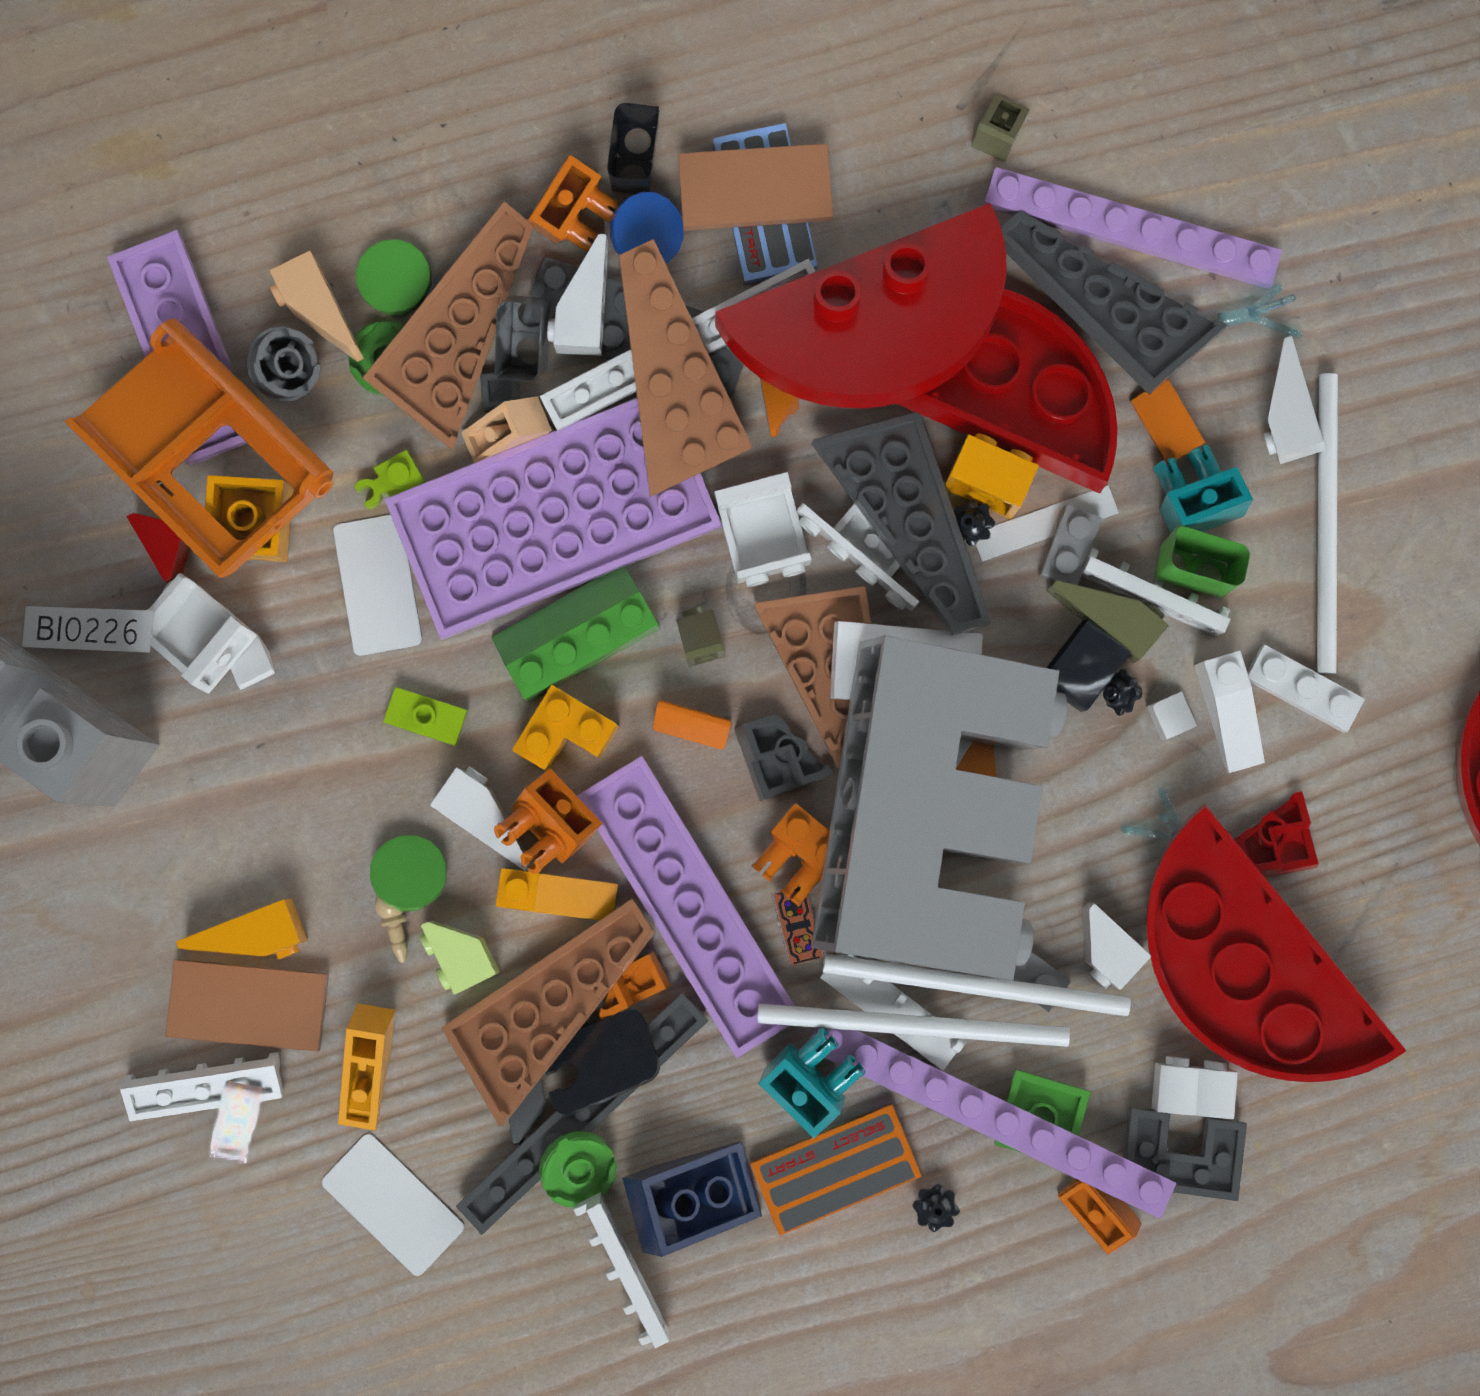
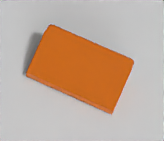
(1167, 422)
(691, 724)
(1101, 1214)

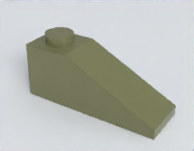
(1123, 618)

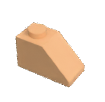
(506, 427)

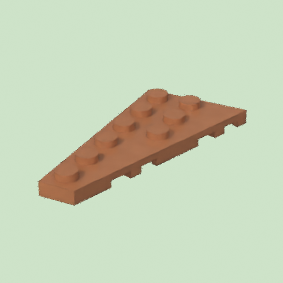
(445, 343)
(679, 394)
(804, 640)
(532, 1018)

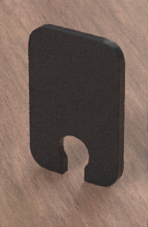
(609, 1061)

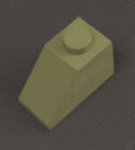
(700, 636)

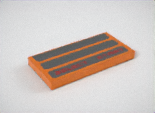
(835, 1169)

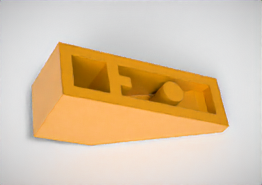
(555, 894)
(258, 933)
(365, 1065)

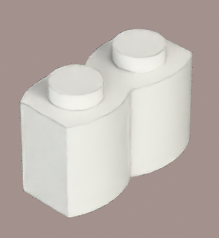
(1194, 1089)

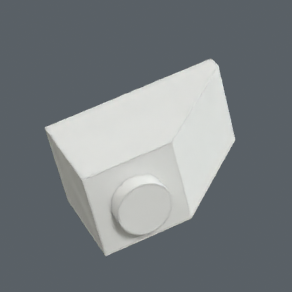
(1110, 949)

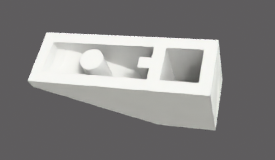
(581, 309)
(1291, 414)
(1231, 710)
(476, 810)

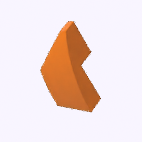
(777, 406)
(638, 982)

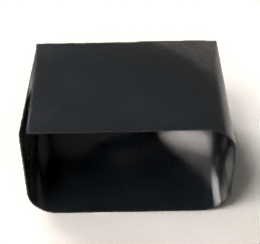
(626, 118)
(1087, 664)

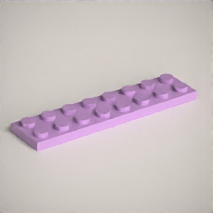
(687, 904)

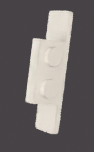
(860, 543)

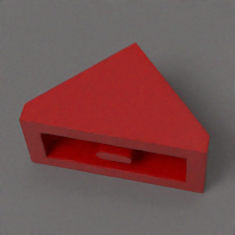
(162, 545)

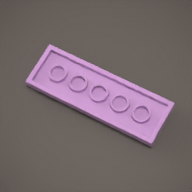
(163, 285)

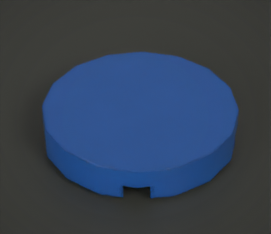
(647, 218)

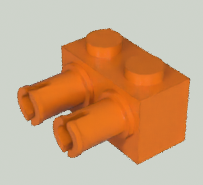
(569, 192)
(554, 817)
(800, 836)

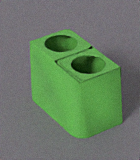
(1187, 541)

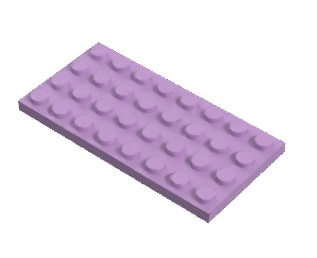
(542, 520)

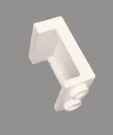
(762, 529)
(197, 633)

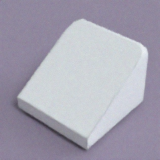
(253, 665)
(1171, 716)

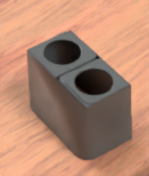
(507, 342)

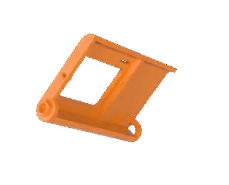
(166, 414)

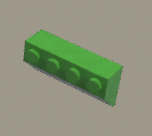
(575, 633)

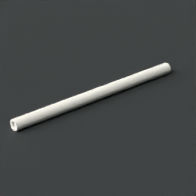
(1327, 525)
(976, 984)
(914, 1025)

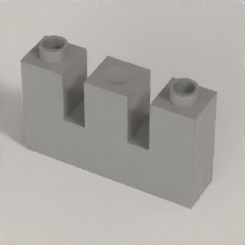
(63, 735)
(908, 804)

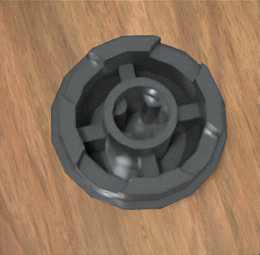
(283, 364)

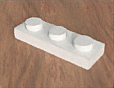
(1304, 688)

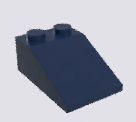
(691, 1198)

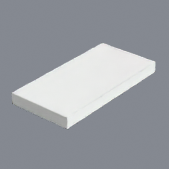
(849, 634)

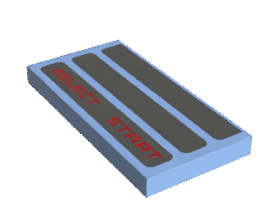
(767, 248)

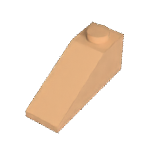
(310, 299)

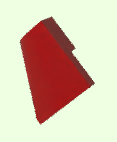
(1281, 840)

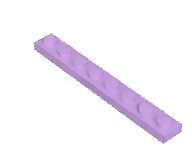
(1134, 228)

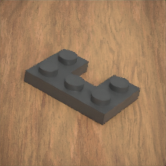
(1211, 1174)

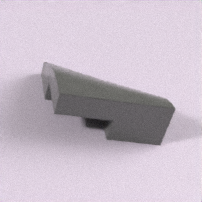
(777, 757)

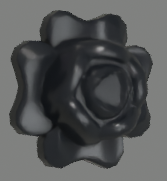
(974, 522)
(1122, 692)
(936, 1207)

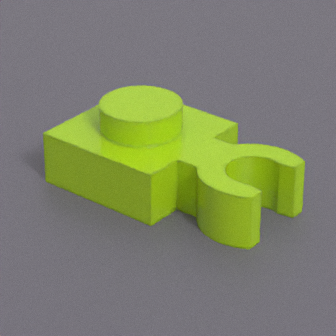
(393, 478)

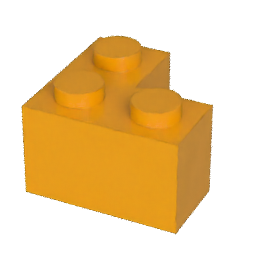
(560, 720)

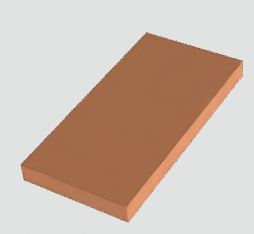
(755, 187)
(247, 1005)

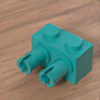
(1205, 503)
(803, 1089)

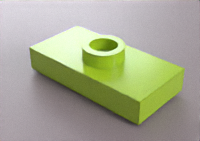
(425, 716)

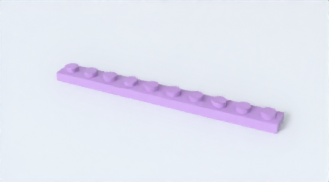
(1004, 1122)

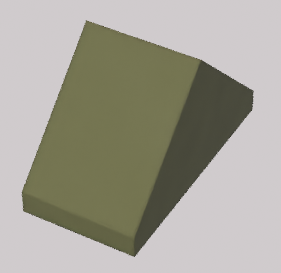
(1000, 127)

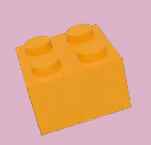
(991, 475)
(244, 504)

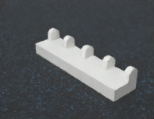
(1169, 603)
(886, 998)
(197, 1088)
(626, 1269)

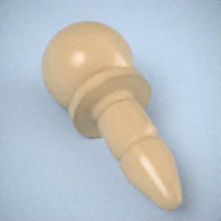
(393, 919)

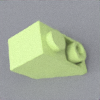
(461, 956)

